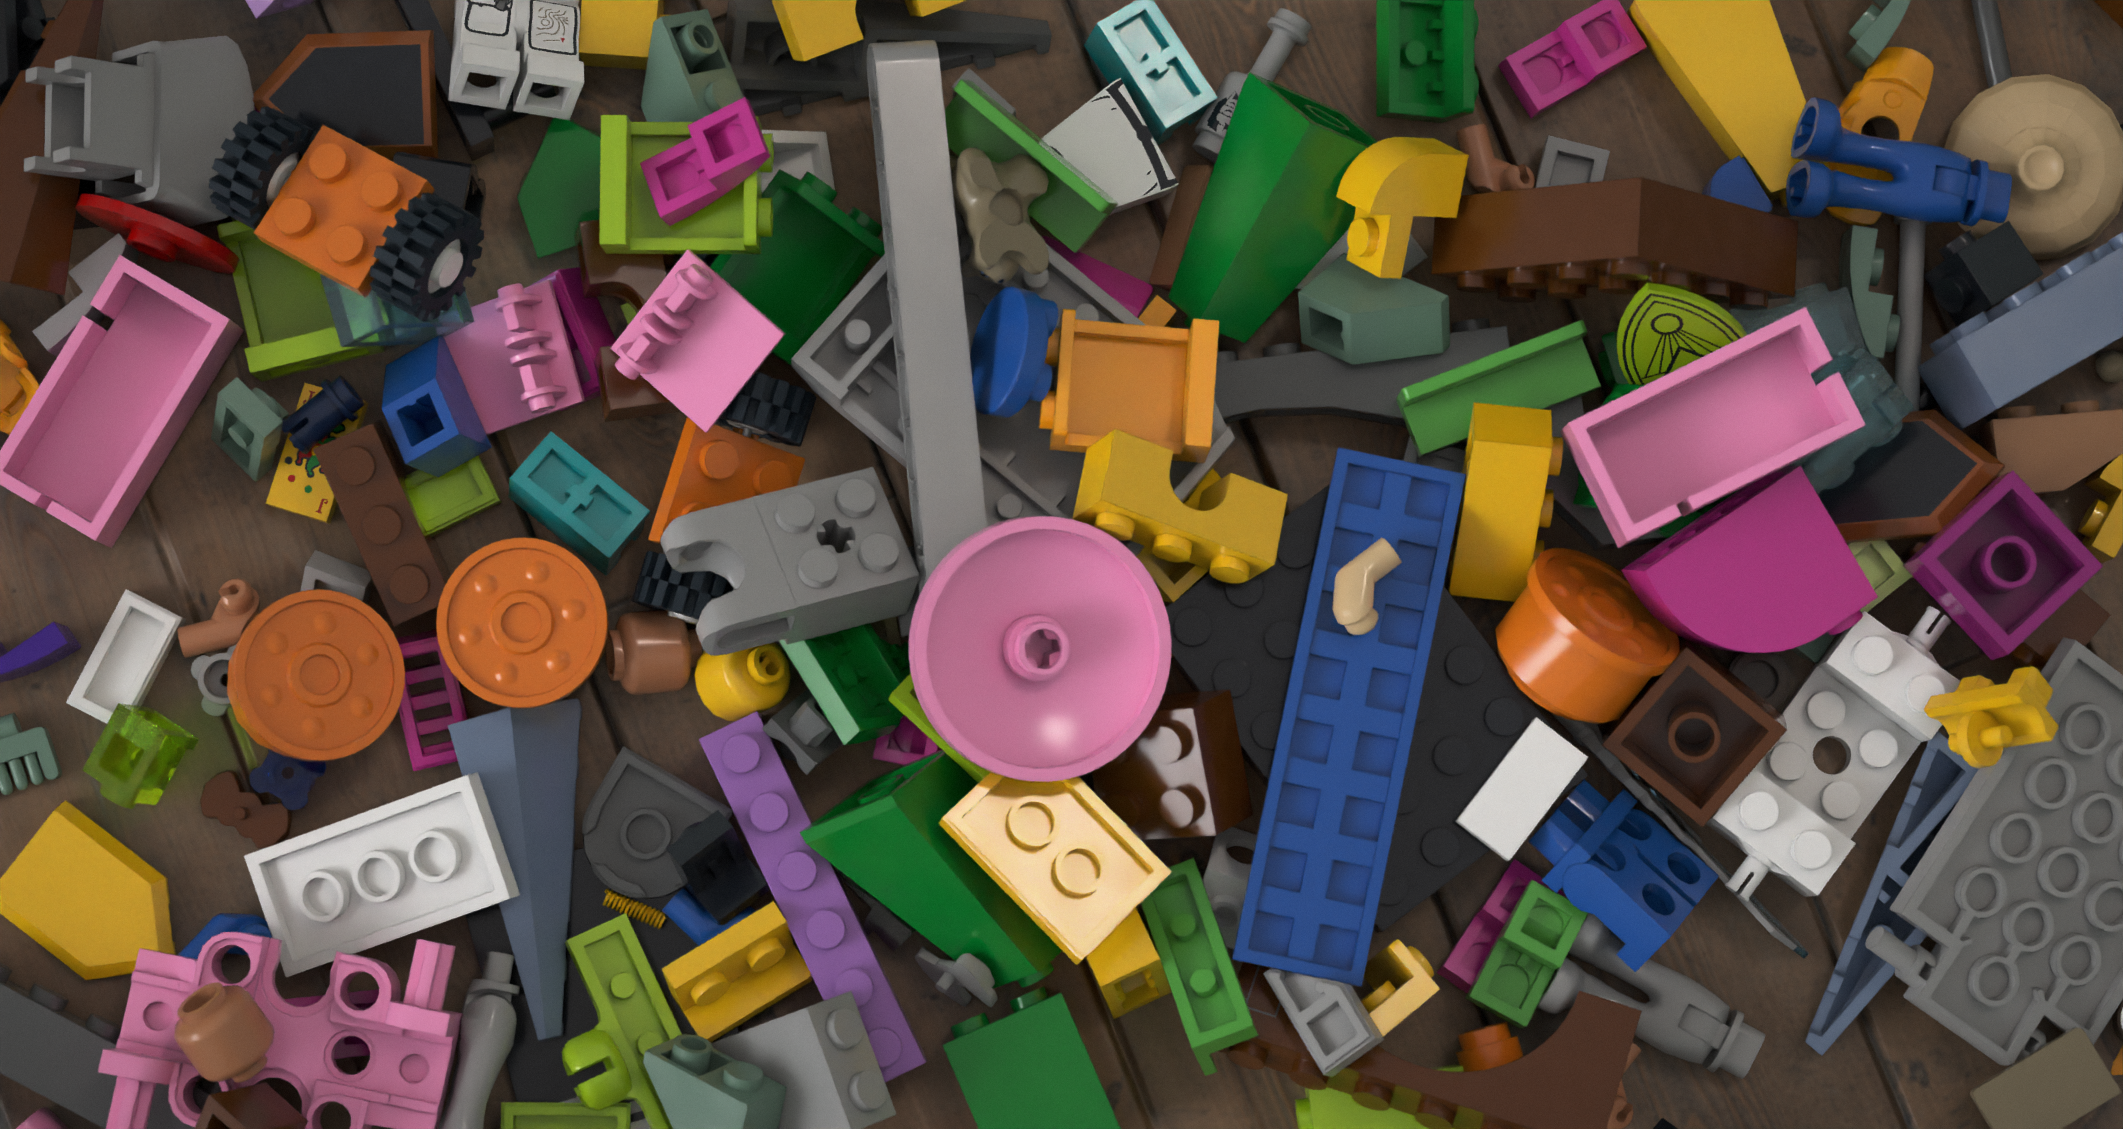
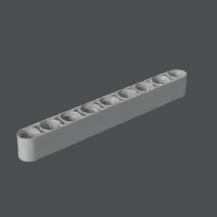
(926, 298)

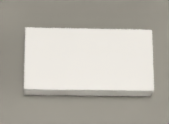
(126, 657)
(1521, 789)

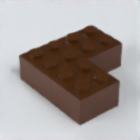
(1616, 240)

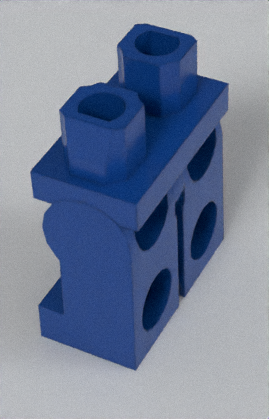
(1622, 869)

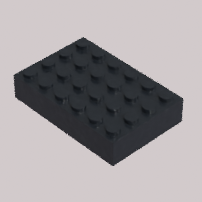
(1463, 727)

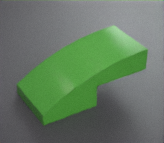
(1526, 954)

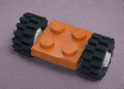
(346, 212)
(721, 470)

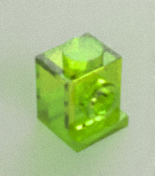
(137, 755)

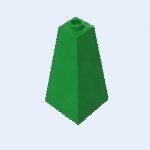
(1267, 207)
(899, 854)

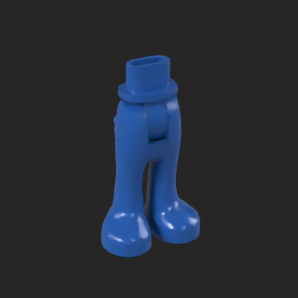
(1926, 181)

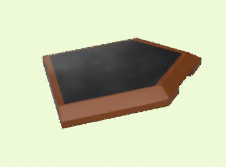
(362, 86)
(1911, 482)

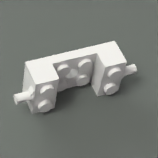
(1871, 700)

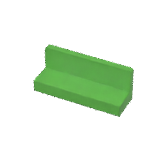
(1072, 203)
(1525, 375)
(1197, 964)

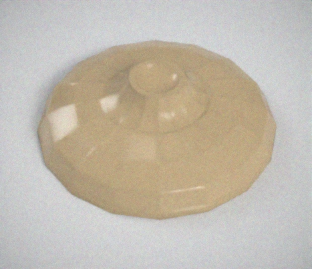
(2060, 154)

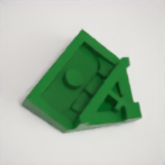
(561, 186)
(852, 680)

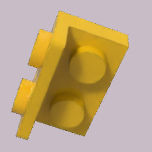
(737, 973)
(1400, 984)

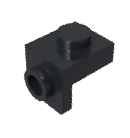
(717, 868)

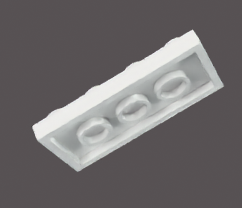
(382, 874)

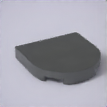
(636, 820)

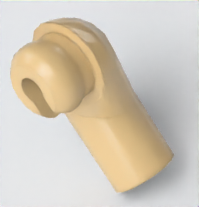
(1355, 587)

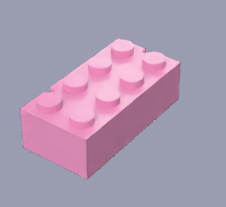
(116, 402)
(1711, 427)

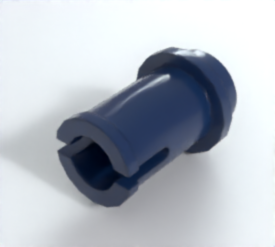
(323, 413)

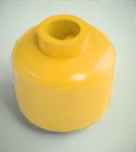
(743, 681)

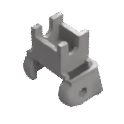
(149, 115)

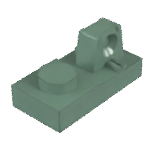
(248, 427)

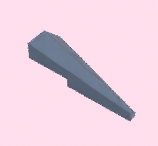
(529, 779)
(1860, 972)

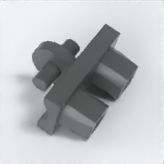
(804, 732)

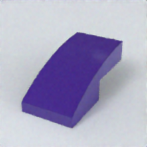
(37, 652)

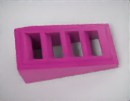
(442, 752)

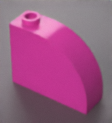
(1755, 571)

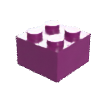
(2003, 565)

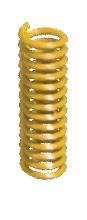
(634, 905)

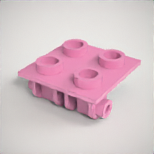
(696, 341)
(516, 357)

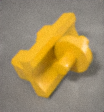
(1992, 717)

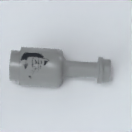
(1287, 30)

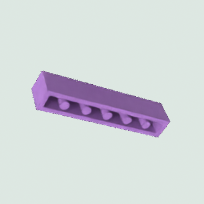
(809, 888)

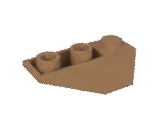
(2054, 449)

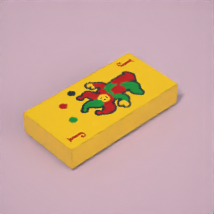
(299, 479)

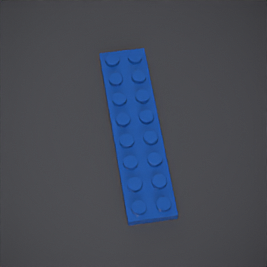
(1348, 724)

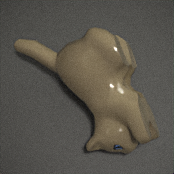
(995, 213)

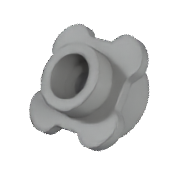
(209, 676)

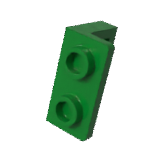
(1425, 59)

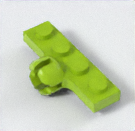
(629, 1016)

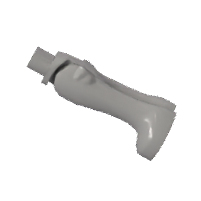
(1680, 1012)
(483, 1043)

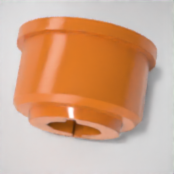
(522, 623)
(1582, 638)
(316, 676)

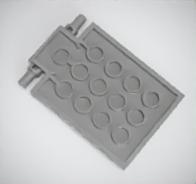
(2027, 881)

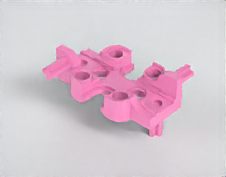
(407, 1039)

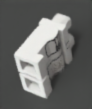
(519, 46)

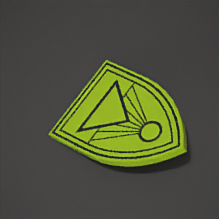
(1669, 330)

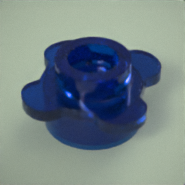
(293, 790)

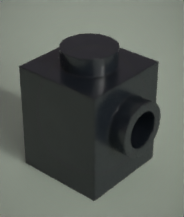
(1981, 272)

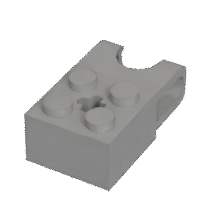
(798, 562)

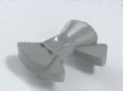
(955, 975)

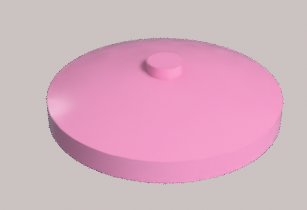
(1040, 648)

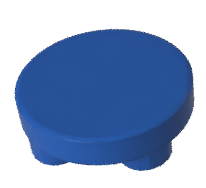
(1011, 352)

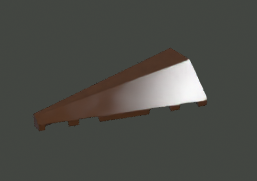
(36, 207)

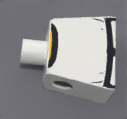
(1114, 148)

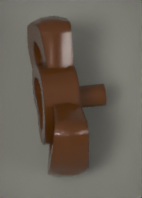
(246, 811)

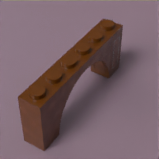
(1556, 1086)

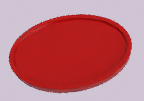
(156, 234)

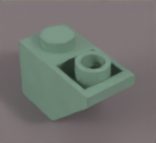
(687, 70)
(1371, 317)
(711, 1089)

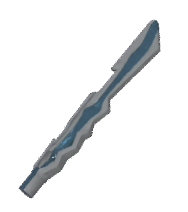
(1591, 737)

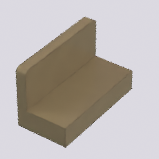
(2047, 1086)

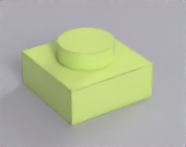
(1880, 567)

